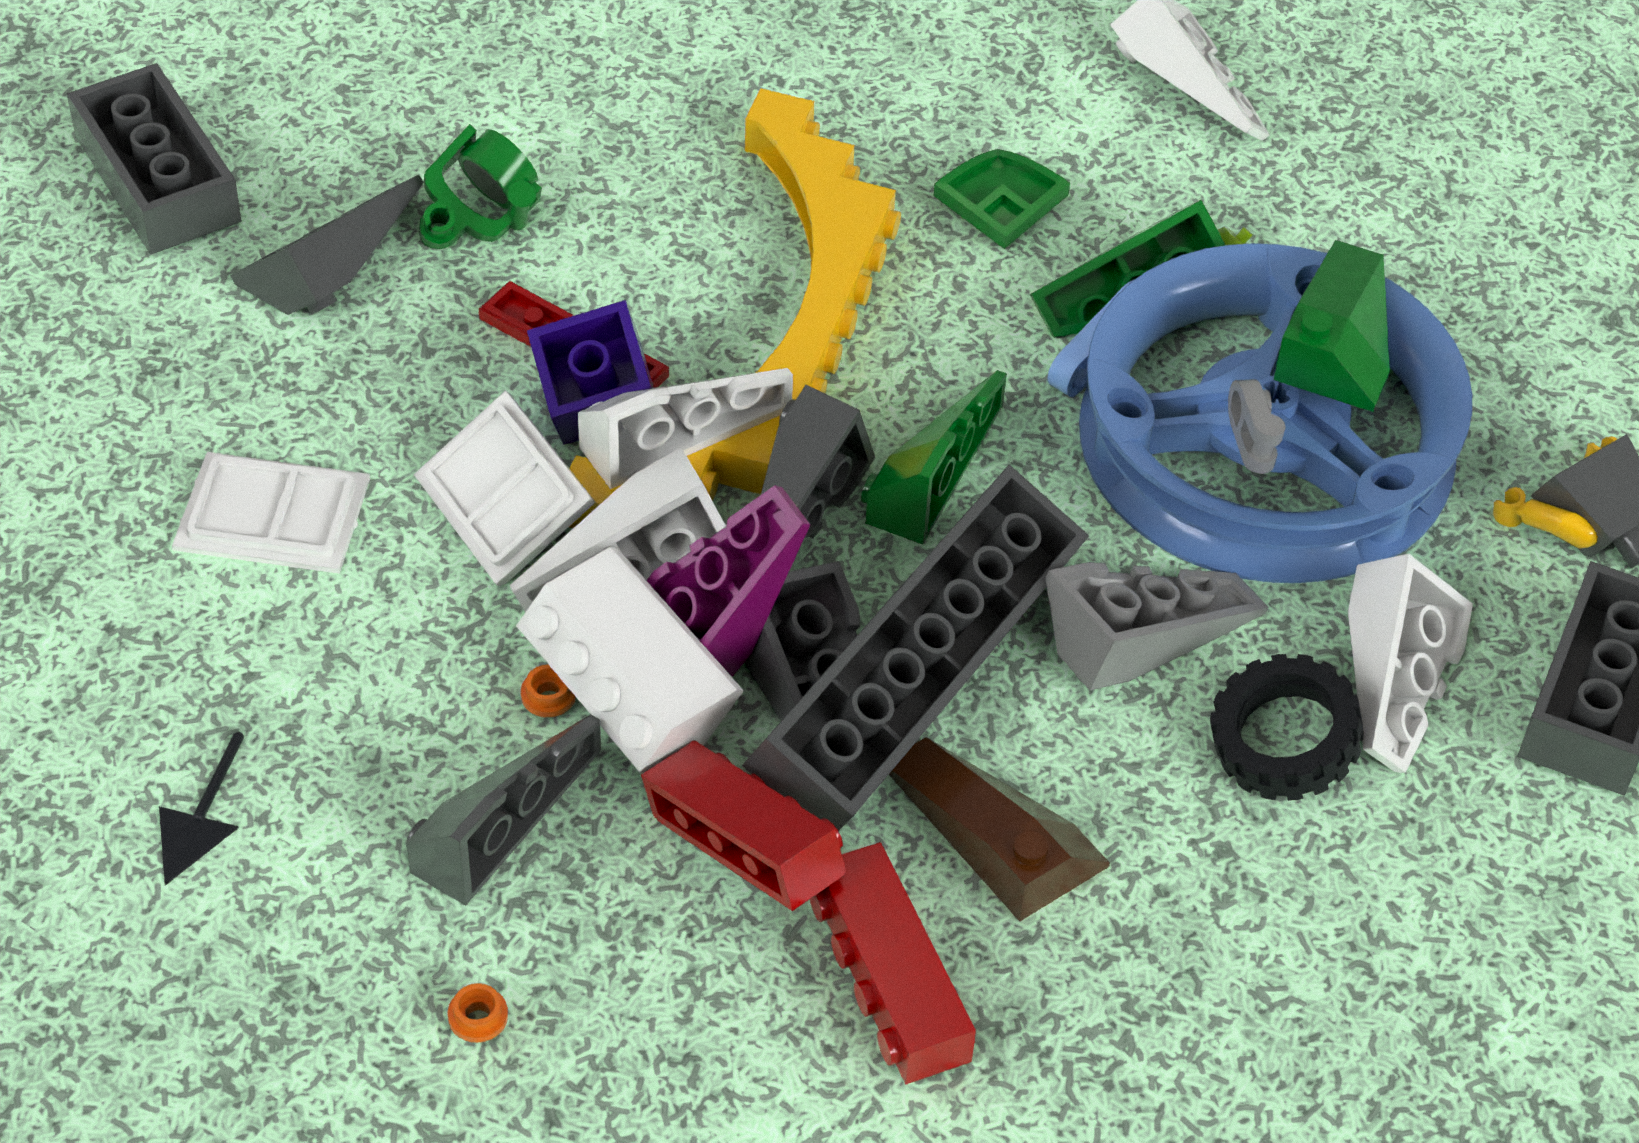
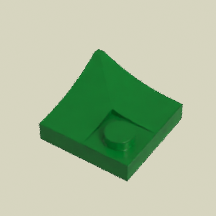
(1001, 193)

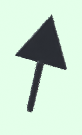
(190, 836)

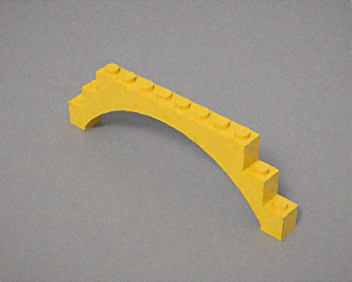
(846, 240)

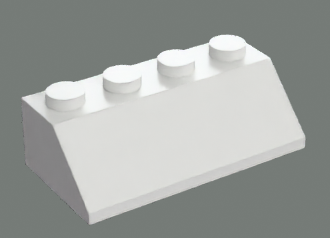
(629, 658)

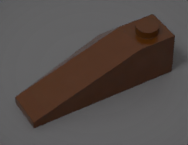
(1003, 835)

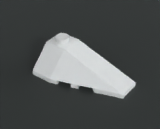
(1179, 50)
(651, 423)
(646, 518)
(1402, 636)

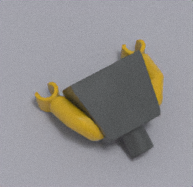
(1586, 503)

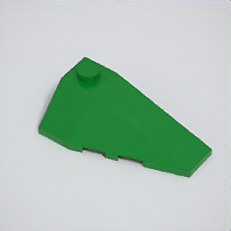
(1080, 294)
(1340, 330)
(928, 467)

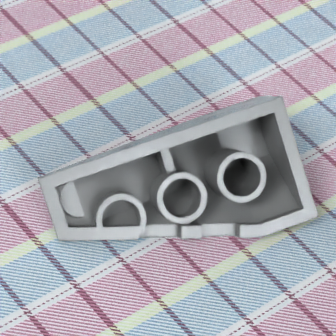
(1133, 622)

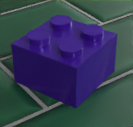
(587, 363)

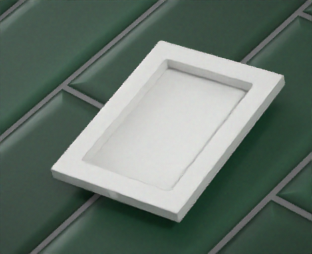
(504, 489)
(272, 512)

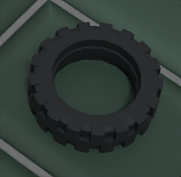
(1298, 773)

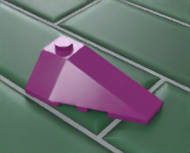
(735, 576)

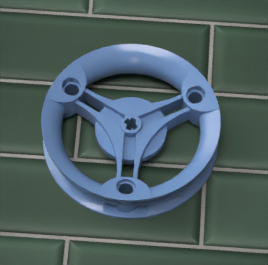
(1384, 500)

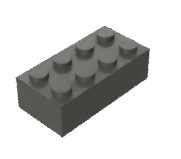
(154, 158)
(1591, 694)

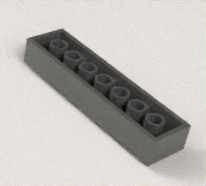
(917, 651)

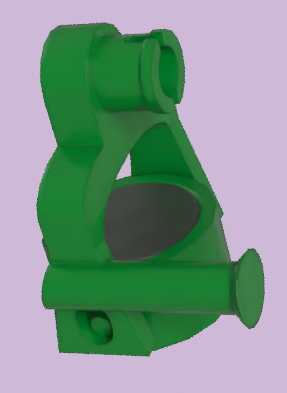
(496, 171)

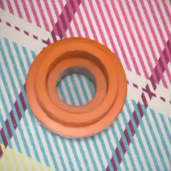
(542, 680)
(474, 998)

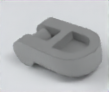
(1254, 425)

